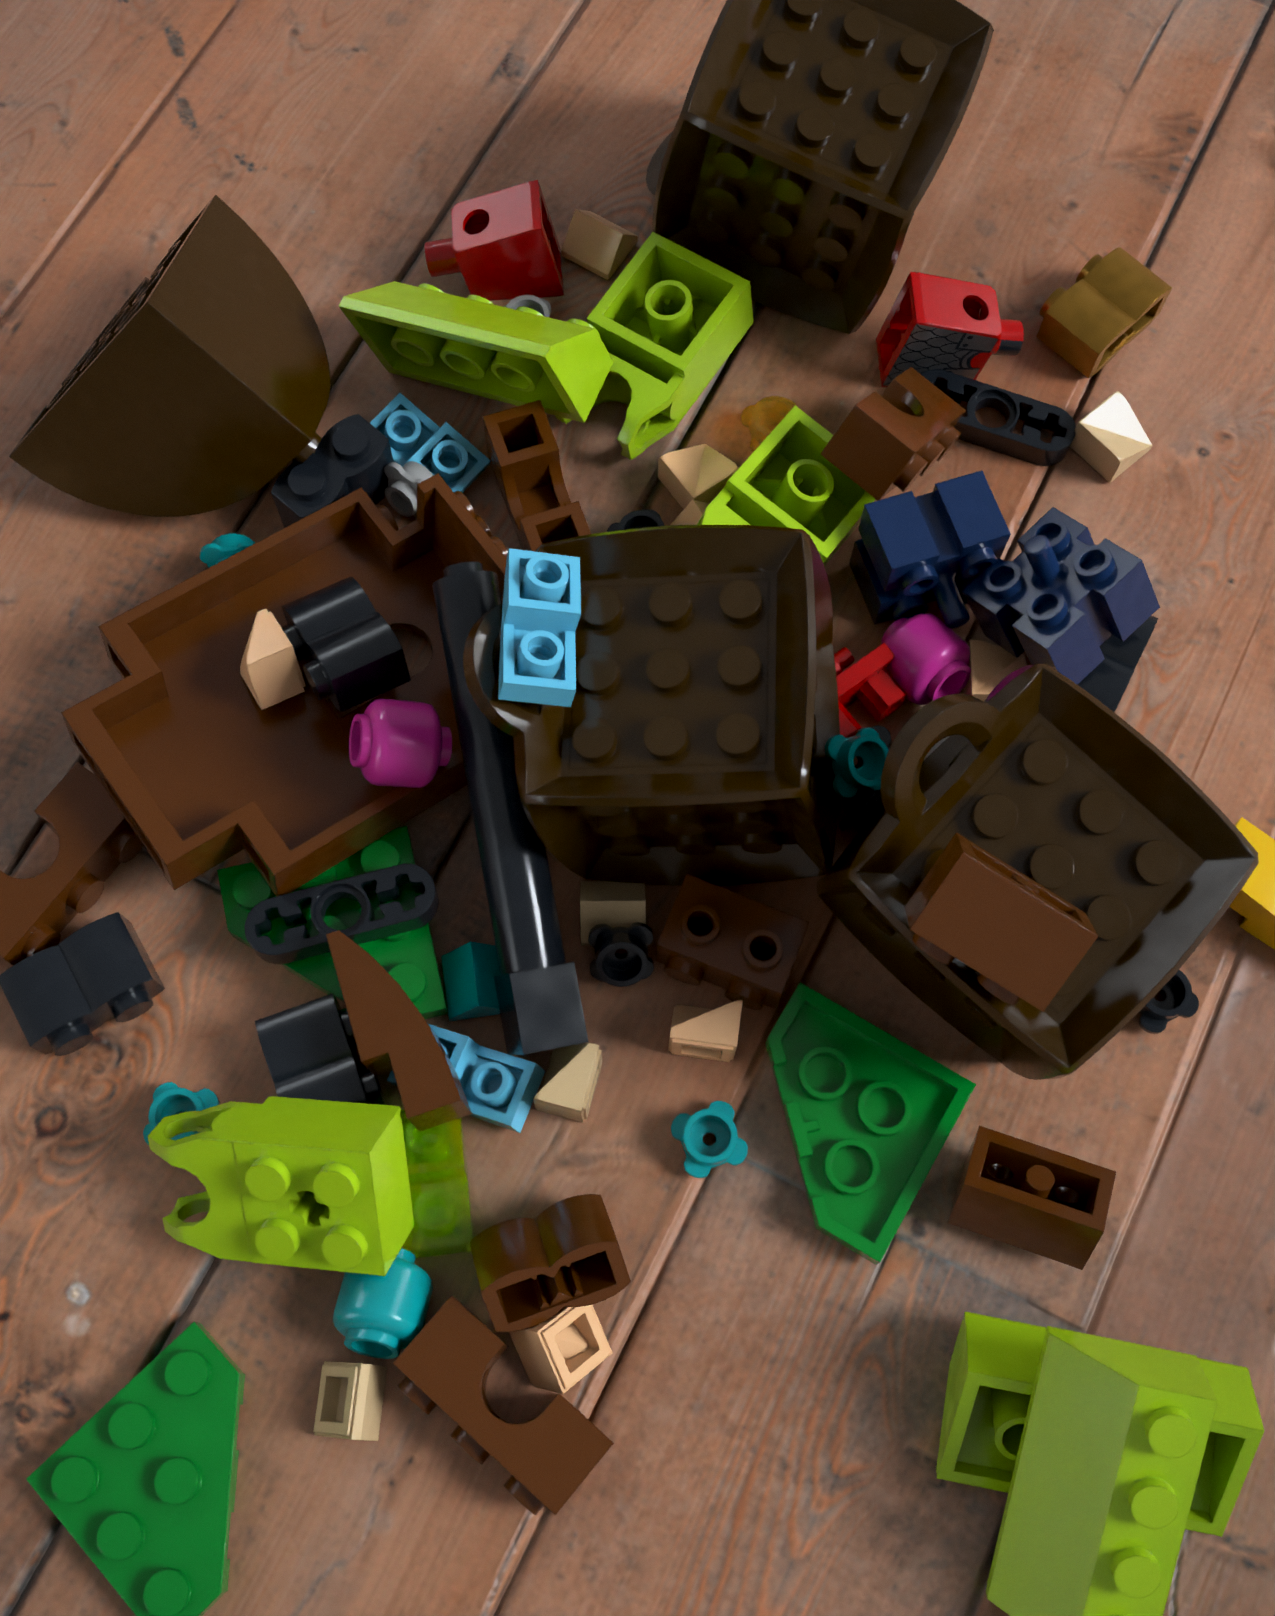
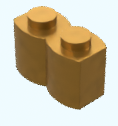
(1102, 310)

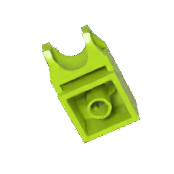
(668, 333)
(792, 487)
(292, 1183)

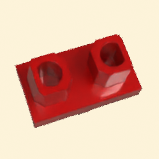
(869, 683)

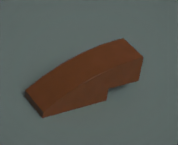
(396, 1037)

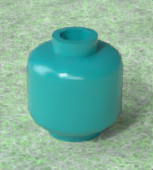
(383, 1311)

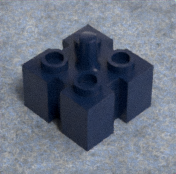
(928, 549)
(1062, 596)

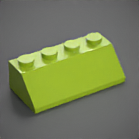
(482, 347)
(990, 1397)
(1101, 1479)

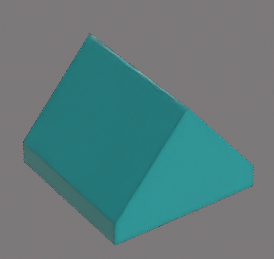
(470, 981)

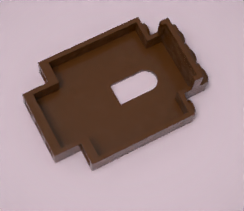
(195, 752)

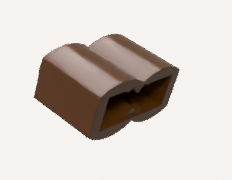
(548, 1263)

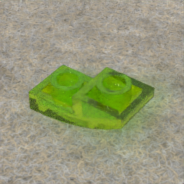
(438, 1189)

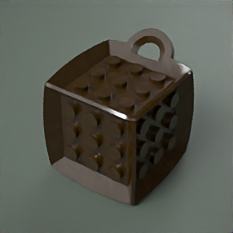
(816, 144)
(689, 712)
(1075, 806)

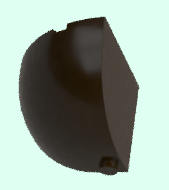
(191, 384)

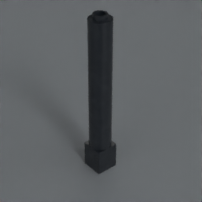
(535, 984)

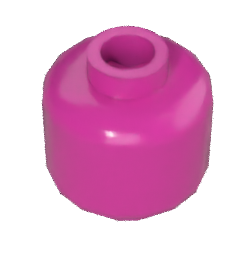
(928, 658)
(399, 743)

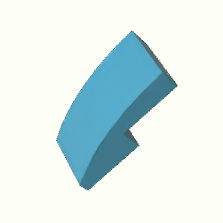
(437, 448)
(539, 628)
(494, 1083)

